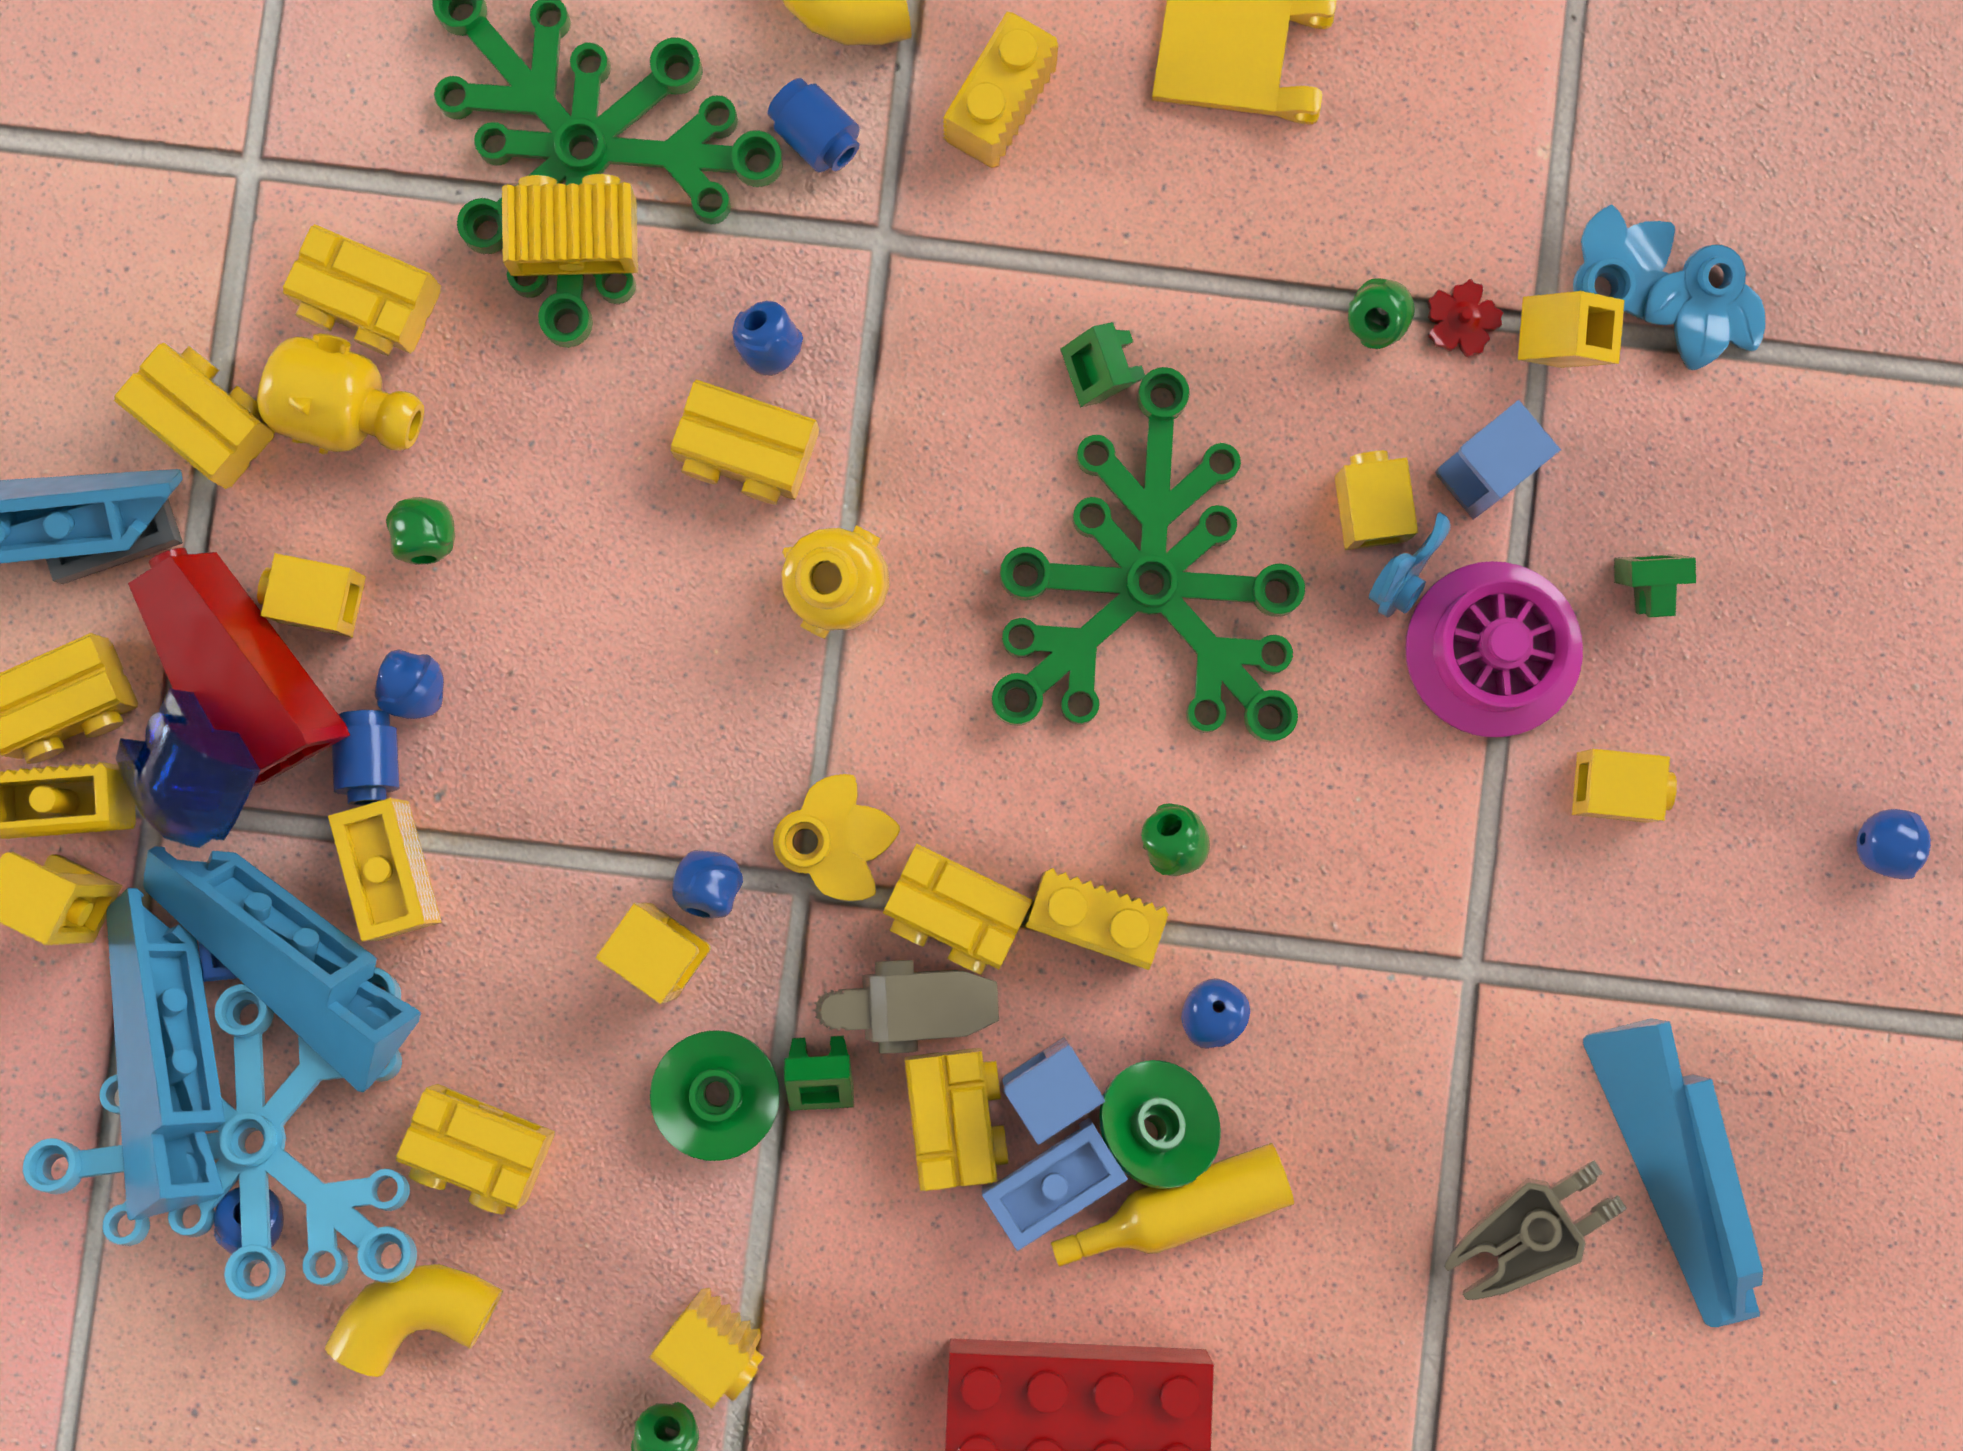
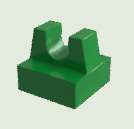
(1099, 364)
(1655, 580)
(820, 1080)

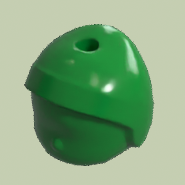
(1372, 324)
(420, 530)
(1175, 840)
(666, 1429)

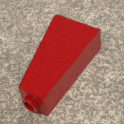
(233, 661)

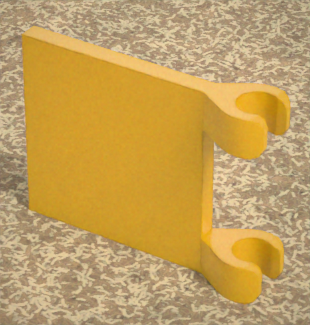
(1234, 55)

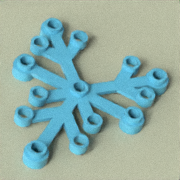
(327, 1204)

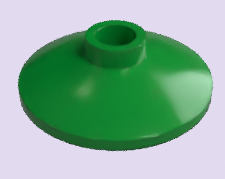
(681, 1101)
(1179, 1110)

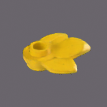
(845, 835)

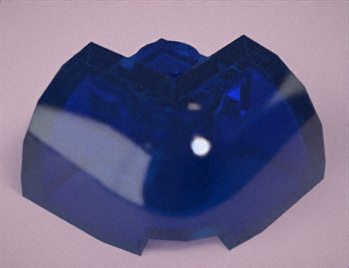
(187, 773)

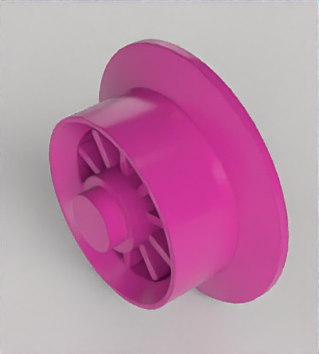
(1494, 649)

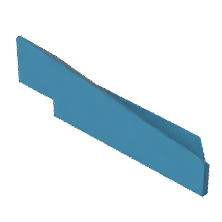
(79, 512)
(286, 958)
(162, 1061)
(1684, 1164)

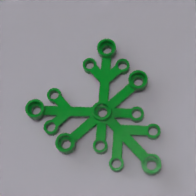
(534, 93)
(1155, 509)

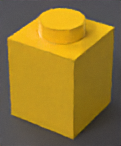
(1571, 329)
(1375, 501)
(311, 594)
(1623, 786)

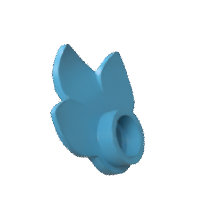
(1624, 256)
(1706, 315)
(1399, 581)

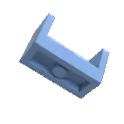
(1497, 459)
(1051, 1090)
(1054, 1185)

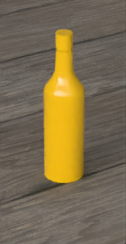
(1165, 1218)

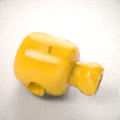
(333, 397)
(835, 579)

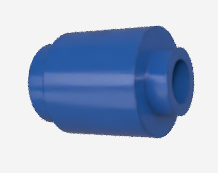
(814, 125)
(367, 759)

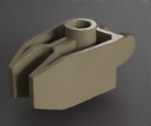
(911, 1006)
(1533, 1233)

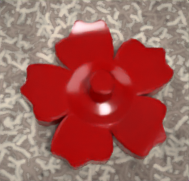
(1462, 320)

